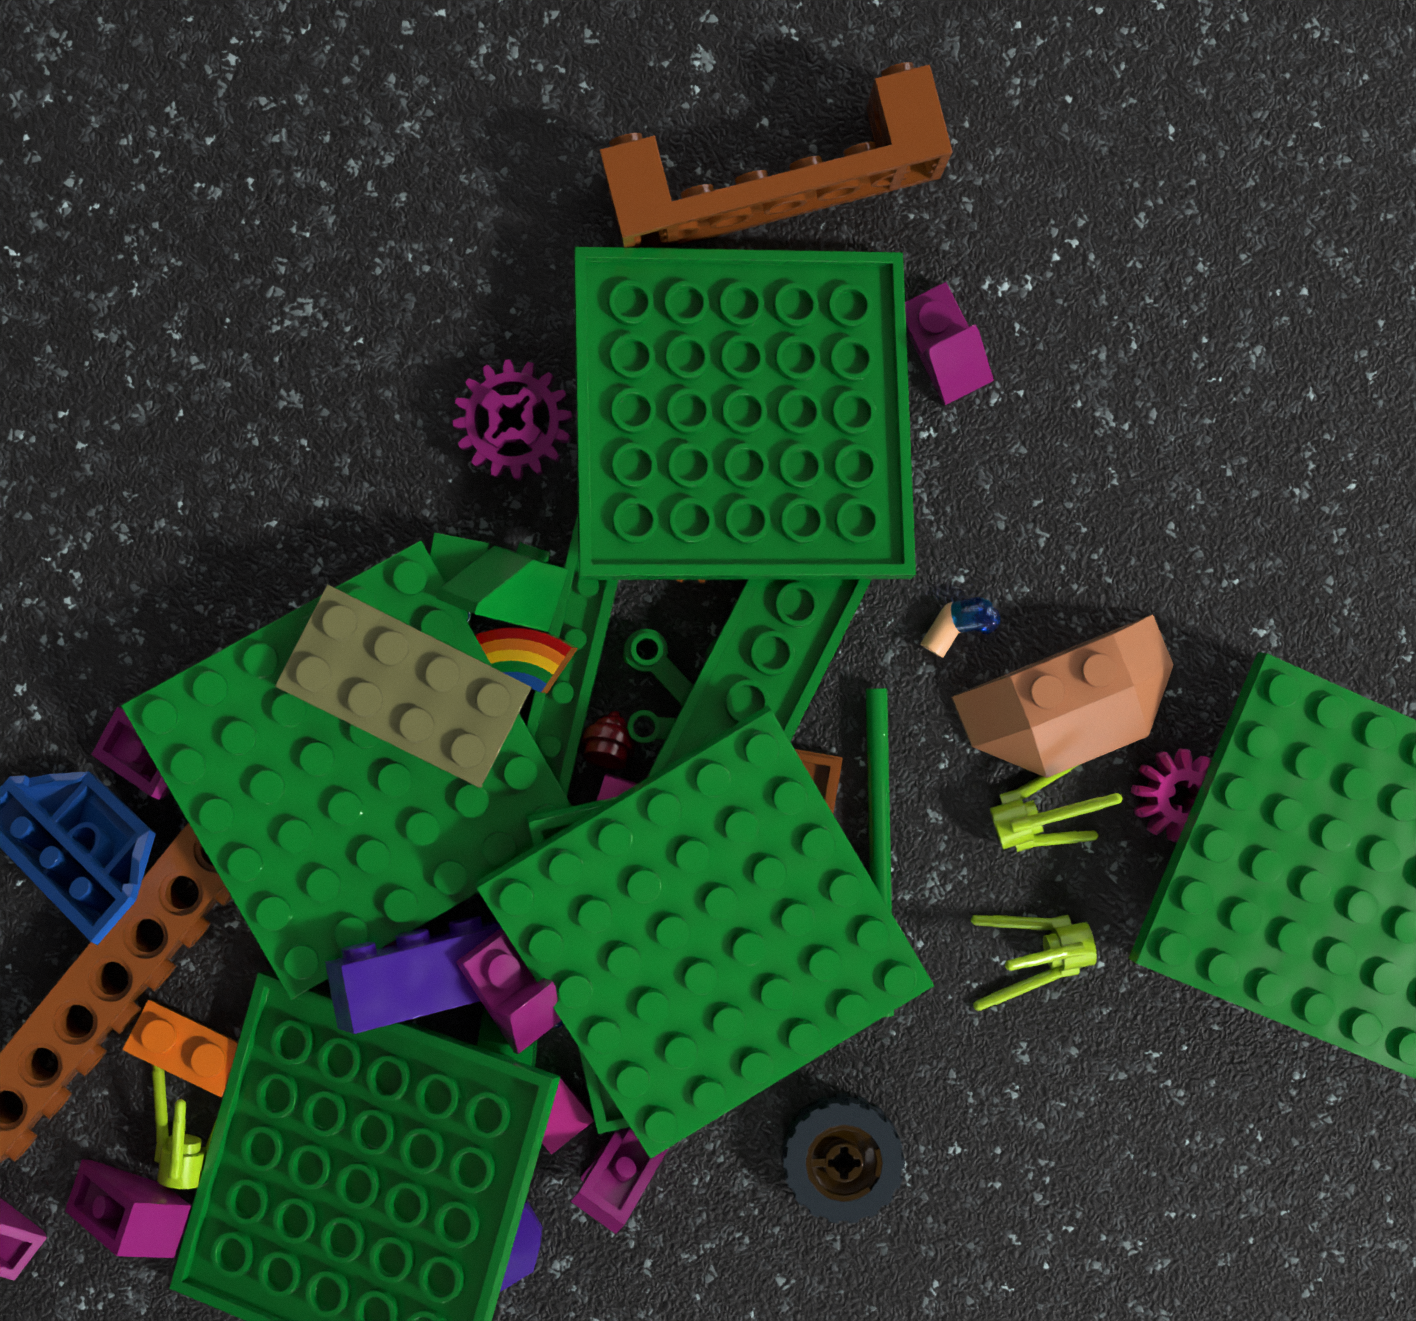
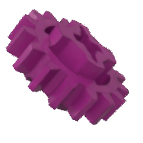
(494, 438)

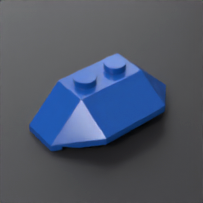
(76, 845)

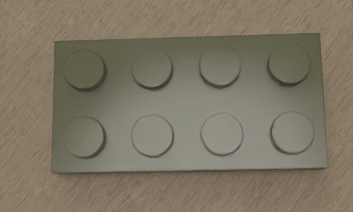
(403, 686)

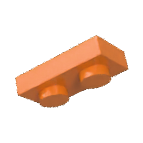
(182, 1047)

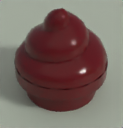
(608, 742)

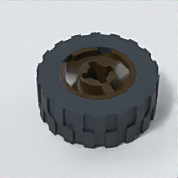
(850, 1190)

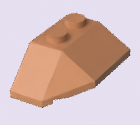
(1072, 701)

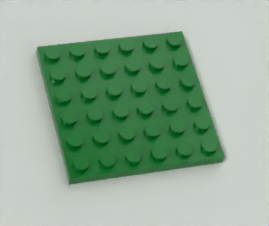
(742, 415)
(319, 821)
(1300, 868)
(706, 932)
(361, 1170)

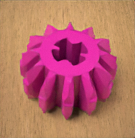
(1162, 787)

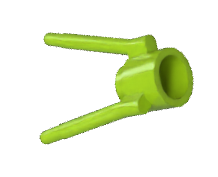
(1019, 821)
(1064, 950)
(181, 1154)

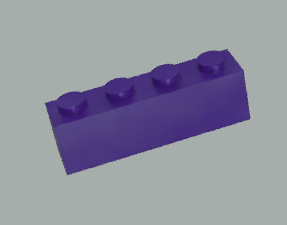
(404, 979)

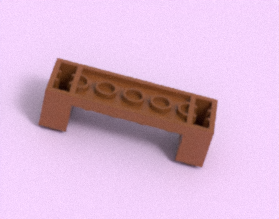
(907, 151)

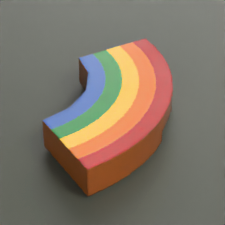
(527, 655)

